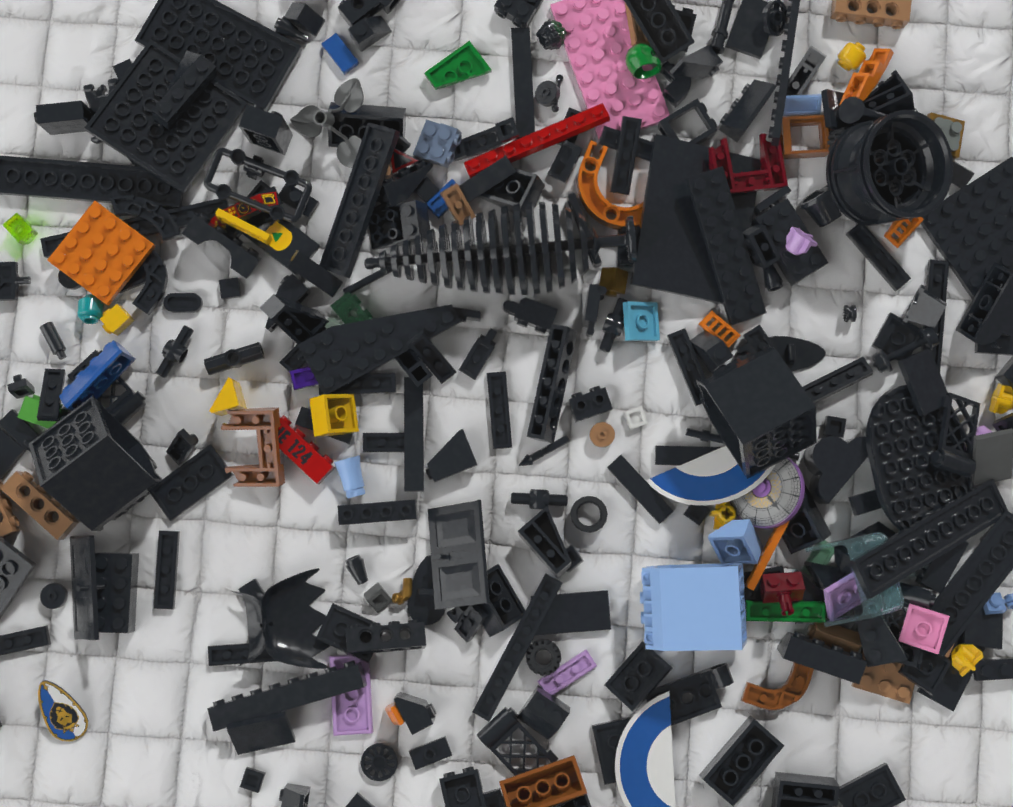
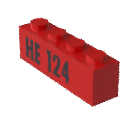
(302, 452)

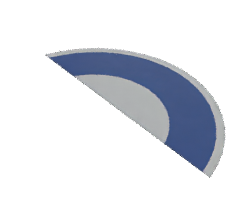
(707, 480)
(646, 757)

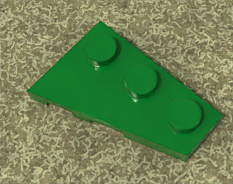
(458, 67)

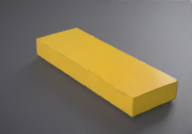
(243, 226)

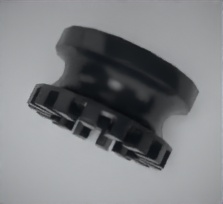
(850, 313)

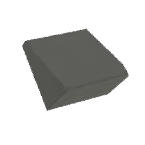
(377, 597)

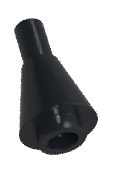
(285, 27)

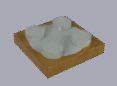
(952, 129)

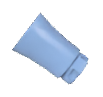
(351, 476)

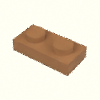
(457, 203)

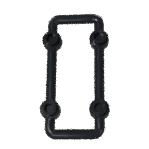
(239, 158)

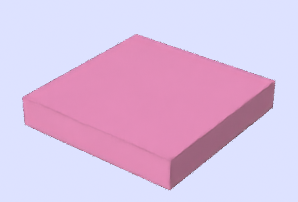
(924, 628)

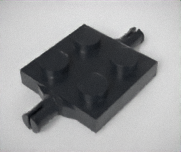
(10, 281)

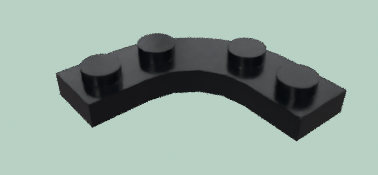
(155, 283)

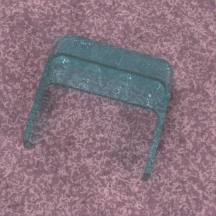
(883, 603)

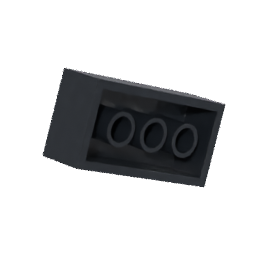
(661, 26)
(778, 223)
(119, 597)
(741, 760)

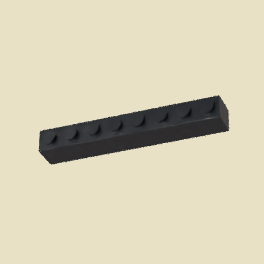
(287, 696)

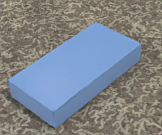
(803, 105)

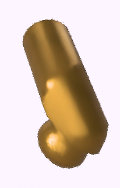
(405, 593)

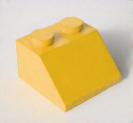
(333, 414)

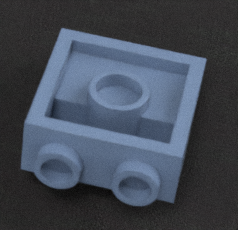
(437, 143)

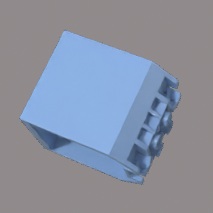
(694, 607)

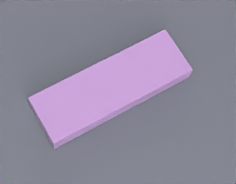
(567, 673)

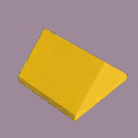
(229, 398)

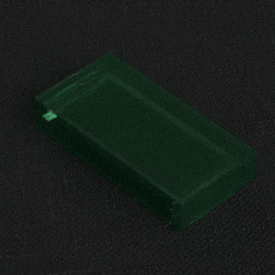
(820, 556)

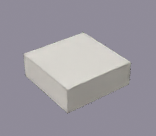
(635, 418)

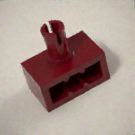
(782, 589)

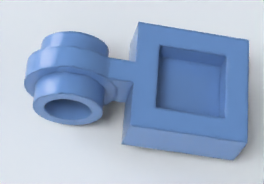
(997, 605)

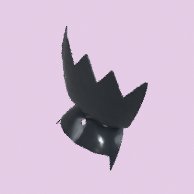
(293, 622)

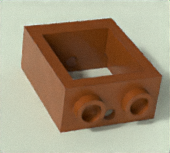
(785, 136)

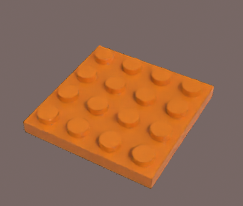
(101, 253)

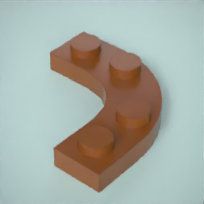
(782, 696)

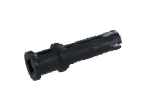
(720, 33)

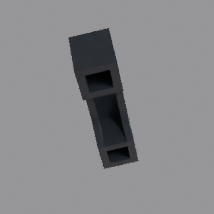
(242, 259)

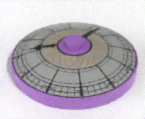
(774, 499)

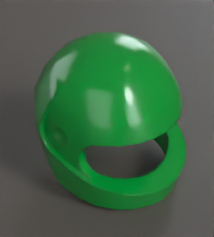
(639, 56)

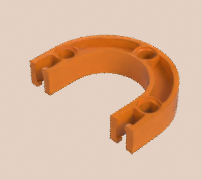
(594, 201)

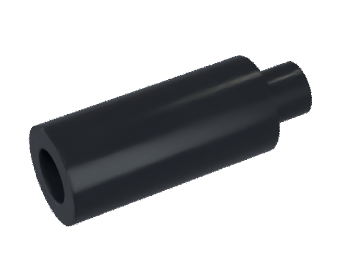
(53, 340)

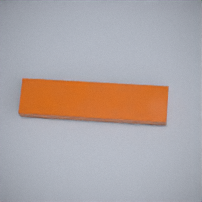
(765, 556)

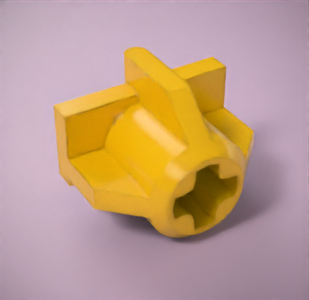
(1001, 399)
(723, 514)
(965, 658)

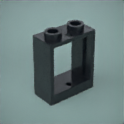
(666, 129)

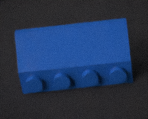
(97, 376)

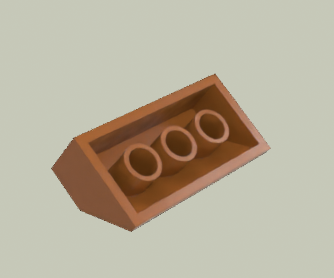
(545, 785)

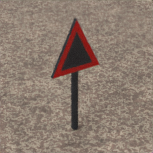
(401, 160)

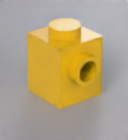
(116, 320)

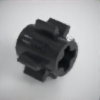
(254, 172)

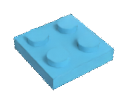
(641, 321)

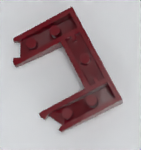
(769, 178)

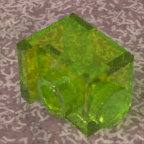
(17, 222)

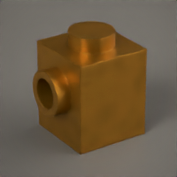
(614, 280)

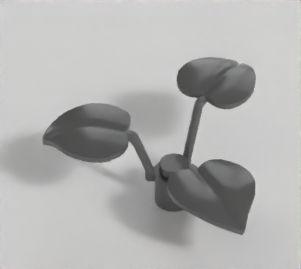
(311, 119)

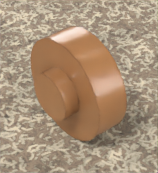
(602, 434)

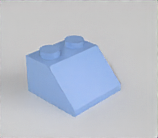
(736, 542)

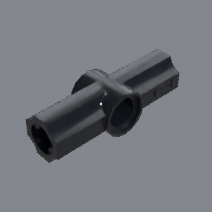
(245, 355)

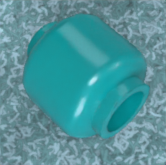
(90, 309)

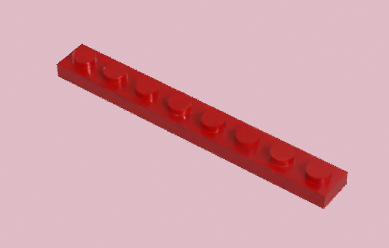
(541, 139)

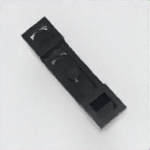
(487, 139)

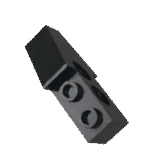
(370, 8)

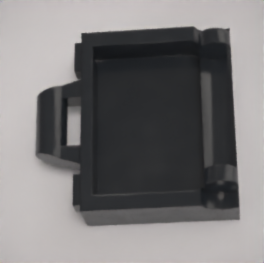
(594, 295)

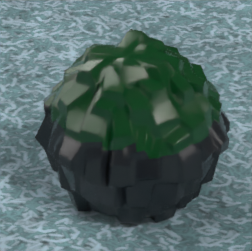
(551, 35)

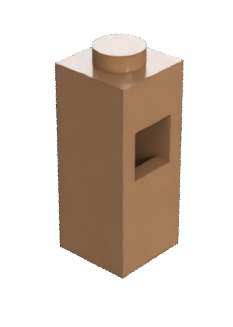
(836, 635)

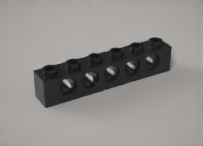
(552, 383)

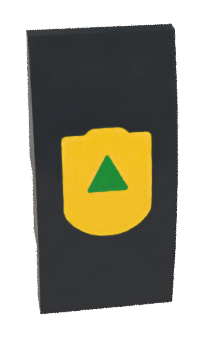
(285, 239)

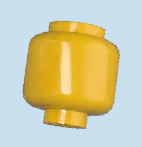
(851, 56)

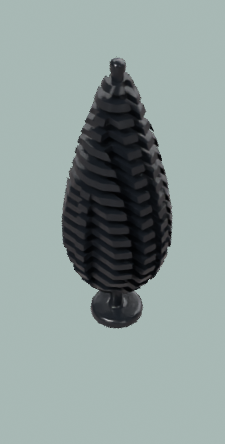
(495, 251)

